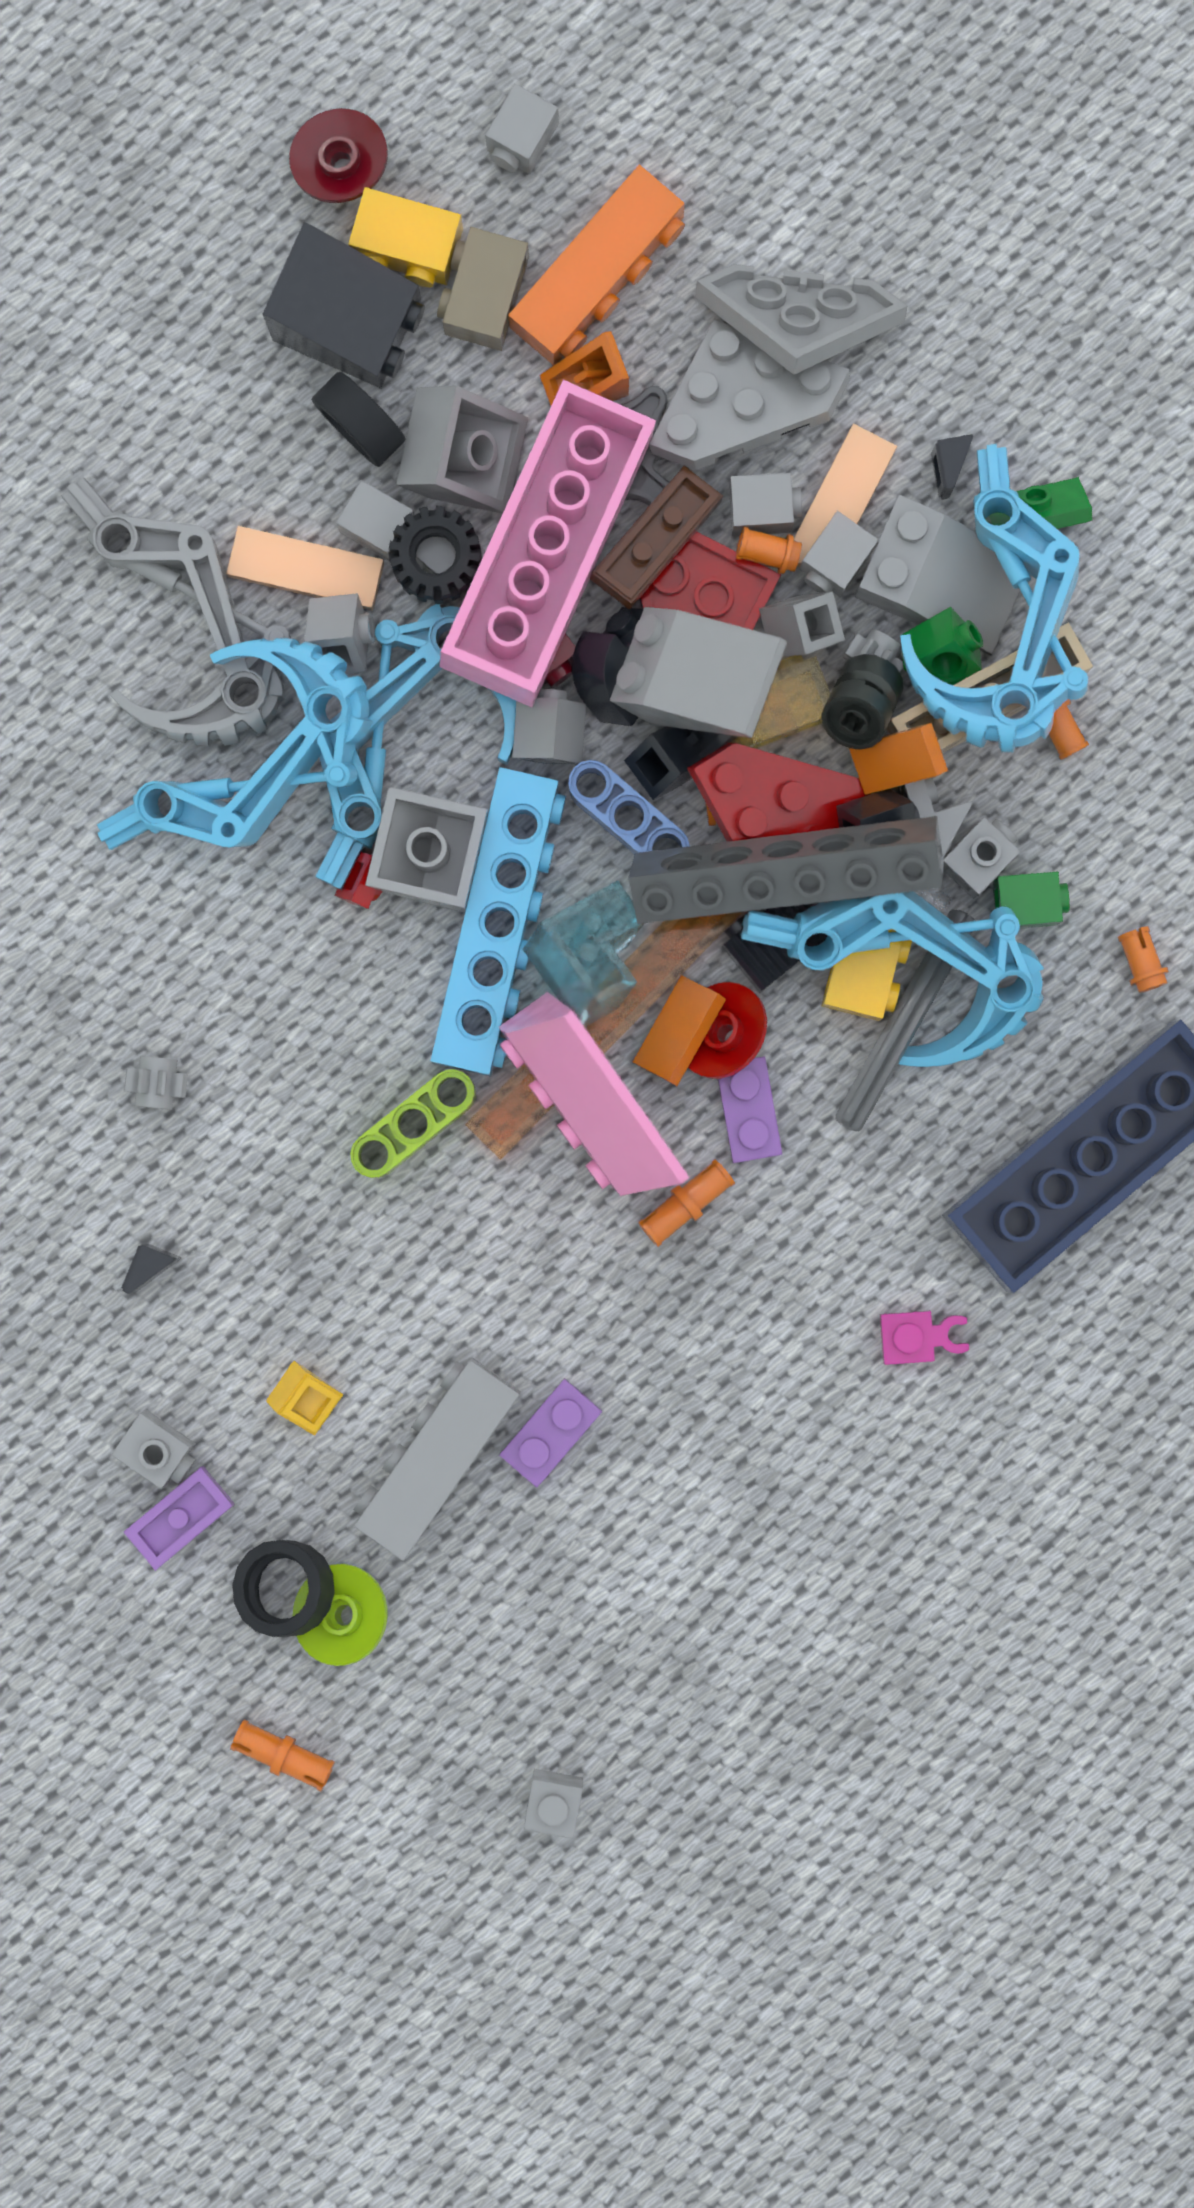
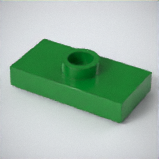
(1059, 503)

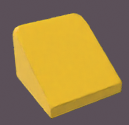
(303, 1398)

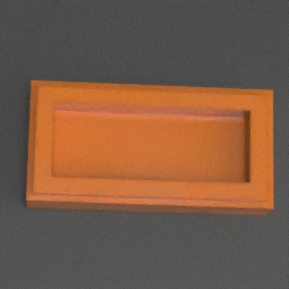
(899, 759)
(679, 1030)

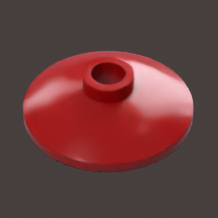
(747, 1018)

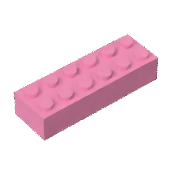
(547, 543)

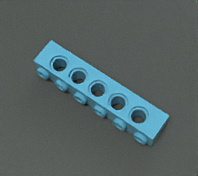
(513, 795)

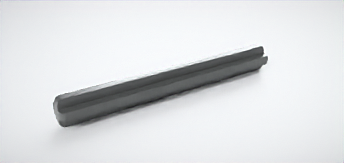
(896, 1037)

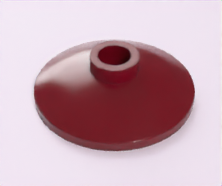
(333, 137)

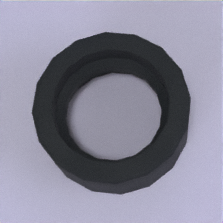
(358, 419)
(247, 1595)

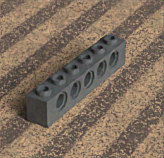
(787, 870)

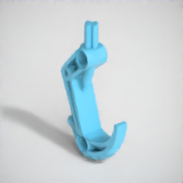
(1024, 548)
(384, 701)
(241, 822)
(864, 926)

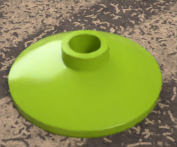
(333, 1640)

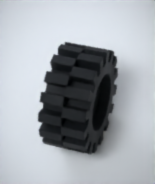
(432, 524)

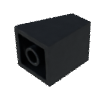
(342, 308)

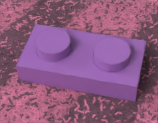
(750, 1113)
(550, 1432)
(179, 1518)

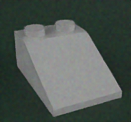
(937, 564)
(697, 673)

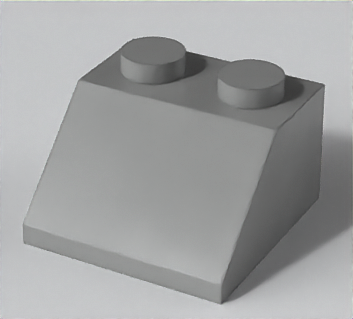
(461, 448)
(427, 849)

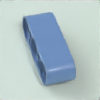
(617, 795)

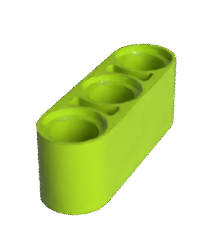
(389, 1130)

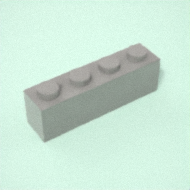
(437, 1457)

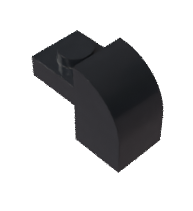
(597, 664)
(666, 754)

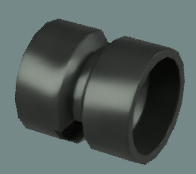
(862, 701)

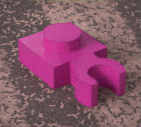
(912, 1337)

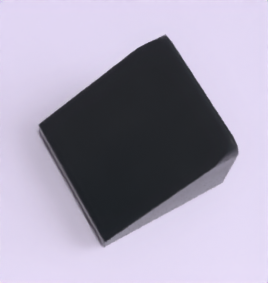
(947, 462)
(146, 1266)

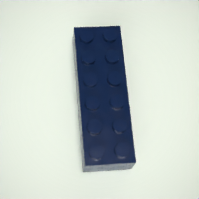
(1083, 1162)

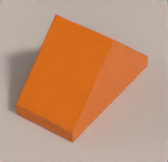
(593, 368)

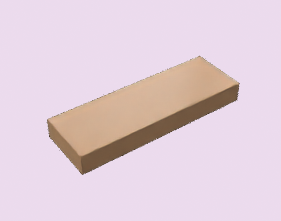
(847, 484)
(303, 566)

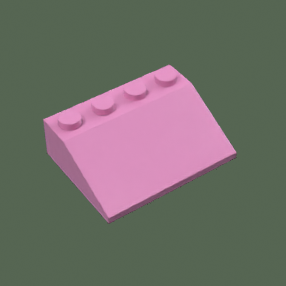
(589, 1098)

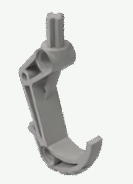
(153, 553)

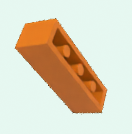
(598, 265)

